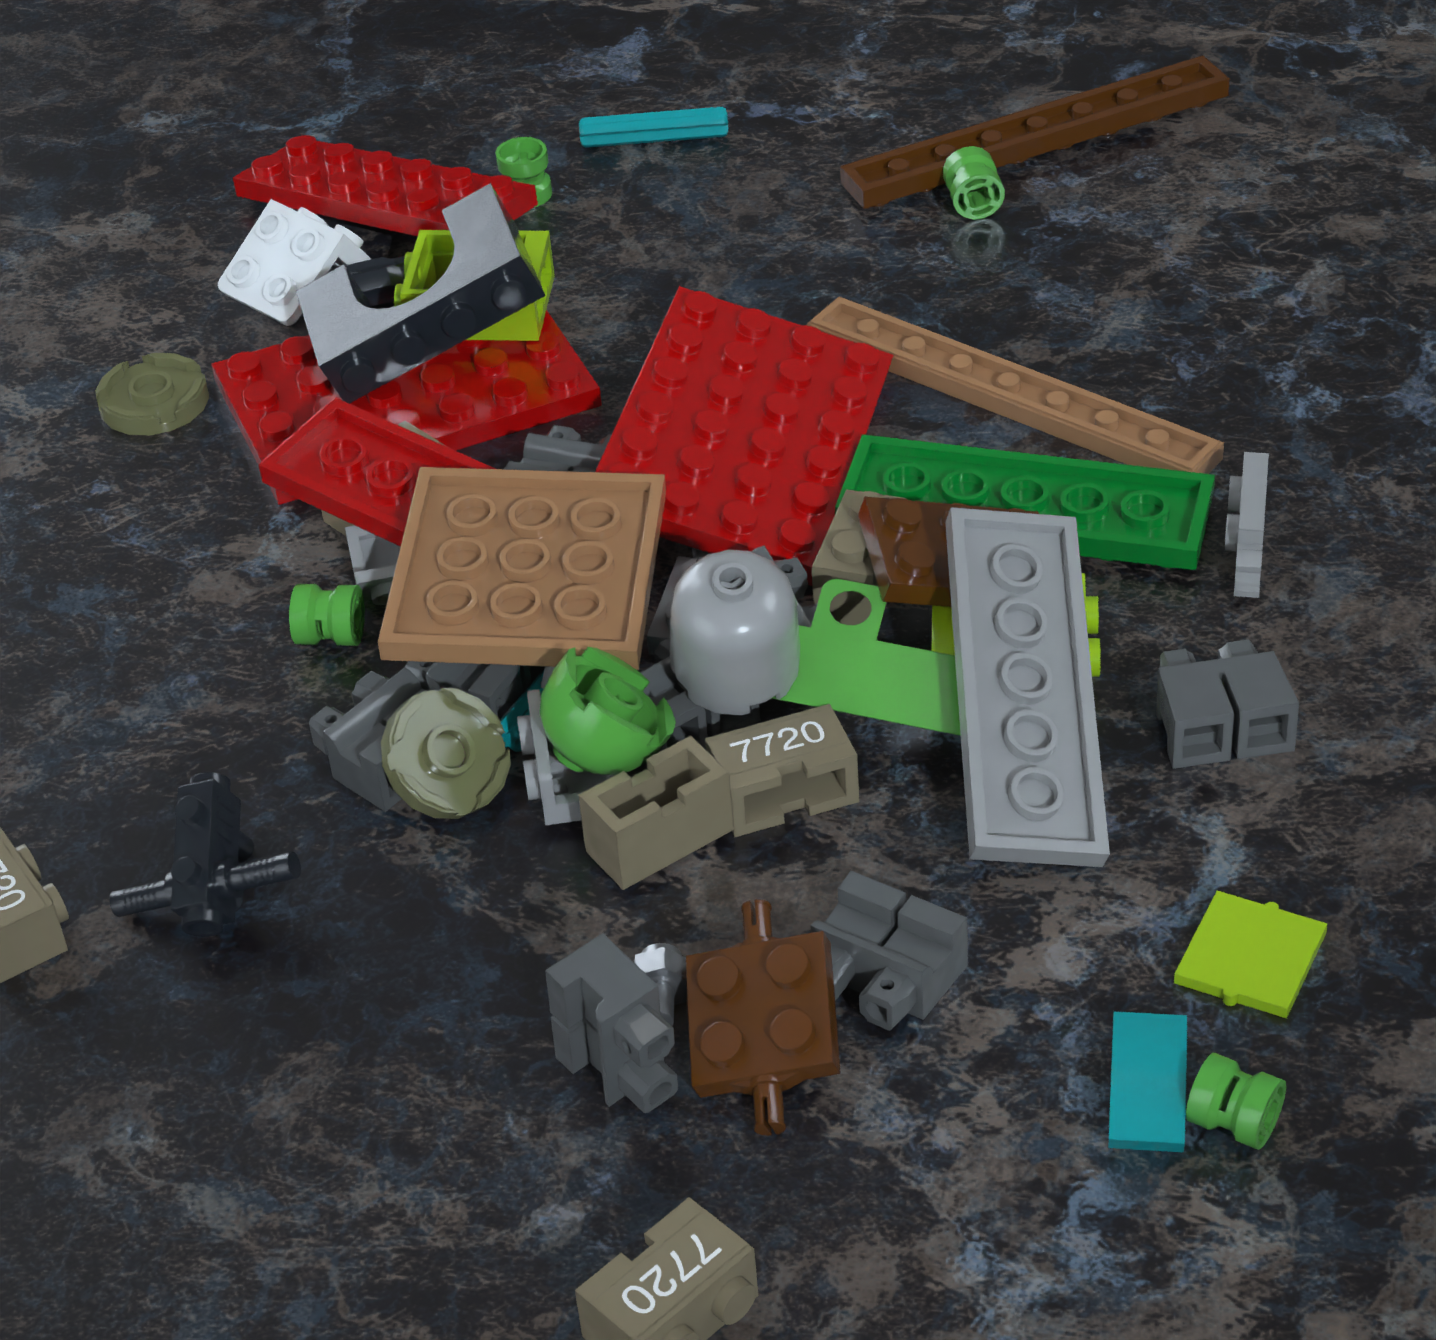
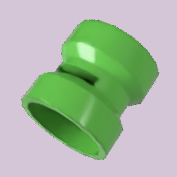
(525, 162)
(973, 182)
(327, 614)
(1236, 1100)

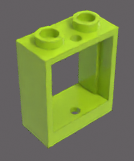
(432, 258)

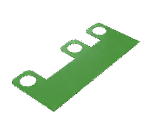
(870, 676)

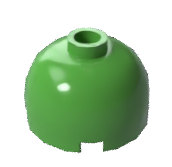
(601, 715)

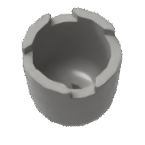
(734, 632)

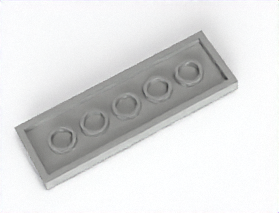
(1025, 689)

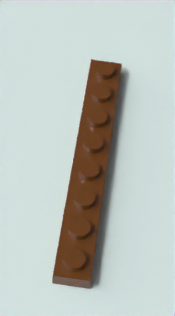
(1038, 129)

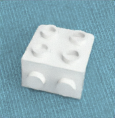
(284, 255)

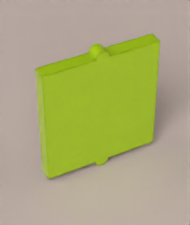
(1251, 954)

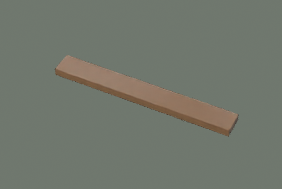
(1023, 392)

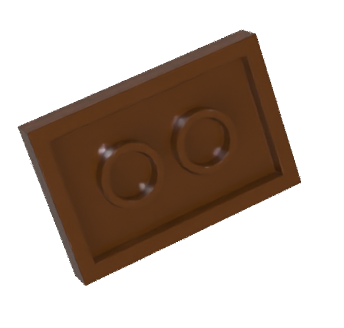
(910, 548)

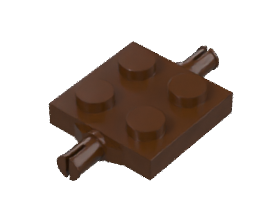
(762, 1016)

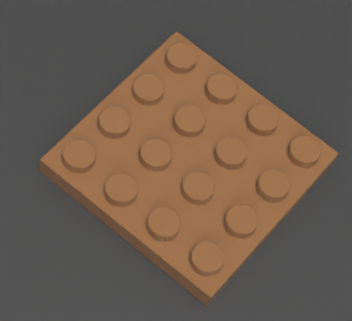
(523, 566)

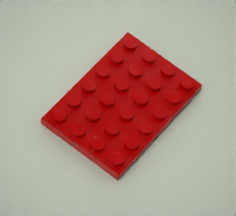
(456, 397)
(747, 426)

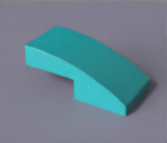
(1148, 1082)

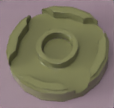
(152, 394)
(445, 753)

